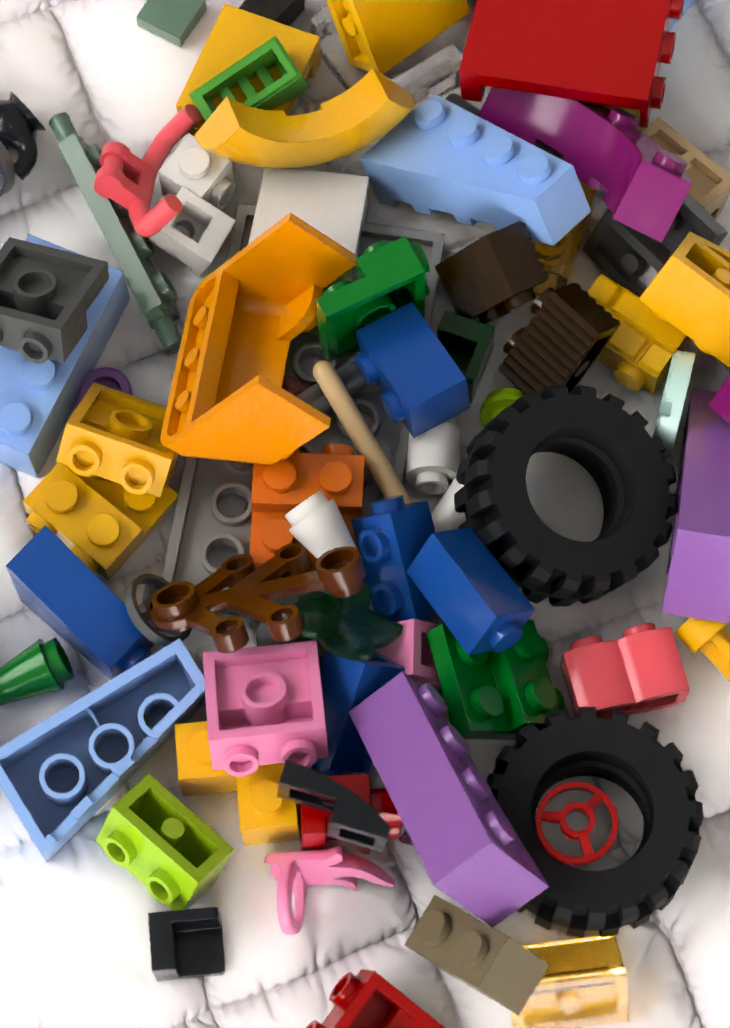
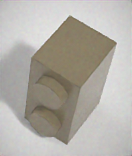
(477, 955)

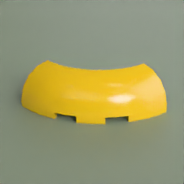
(308, 139)

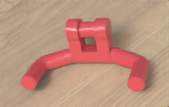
(132, 180)

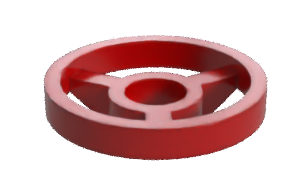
(581, 836)

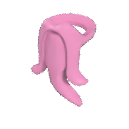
(316, 868)

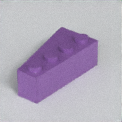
(701, 527)
(445, 801)

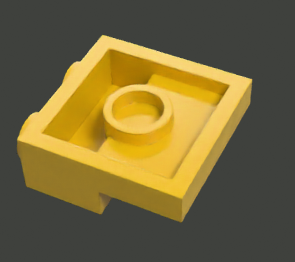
(118, 440)
(95, 516)

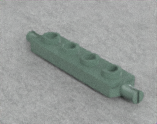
(131, 251)

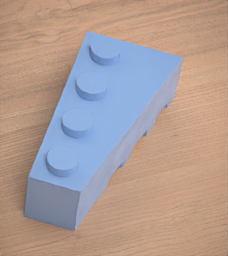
(92, 747)

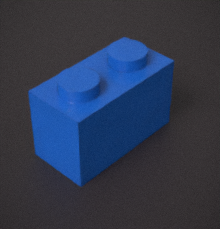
(412, 370)

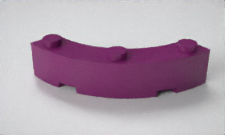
(607, 152)

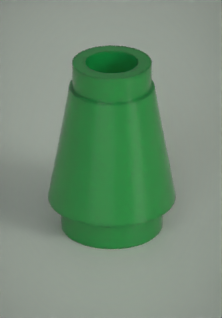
(35, 672)

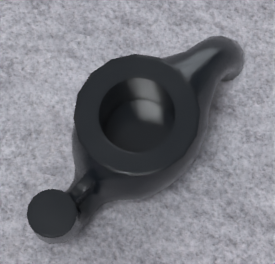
(19, 133)

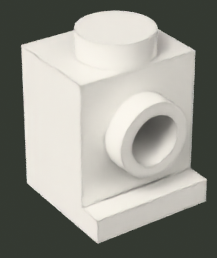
(206, 227)

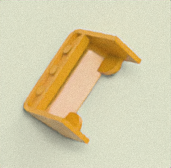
(236, 348)

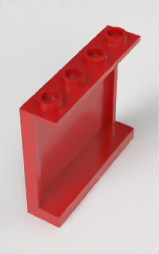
(572, 50)

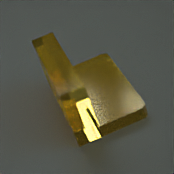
(579, 987)

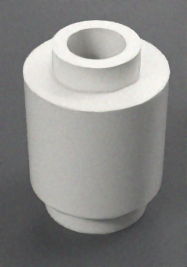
(434, 458)

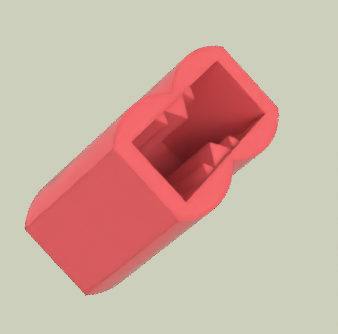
(627, 673)

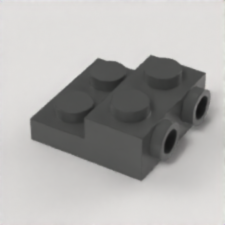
(46, 298)

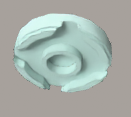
(673, 399)

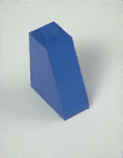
(77, 604)

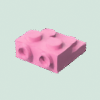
(264, 707)

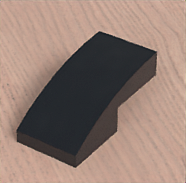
(351, 816)

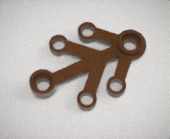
(250, 591)

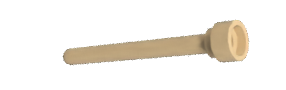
(358, 431)

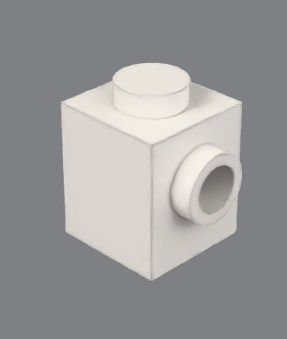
(199, 172)

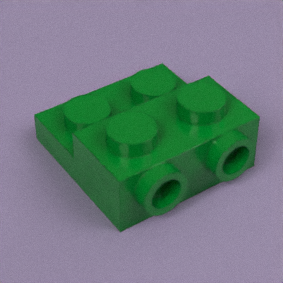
(386, 280)
(492, 691)

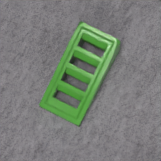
(255, 63)

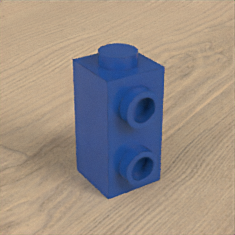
(388, 545)
(470, 591)
(345, 686)

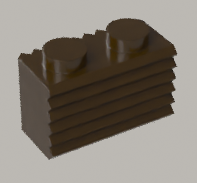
(493, 274)
(559, 340)

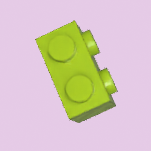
(163, 844)

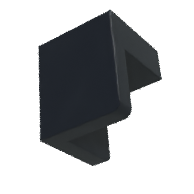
(186, 943)

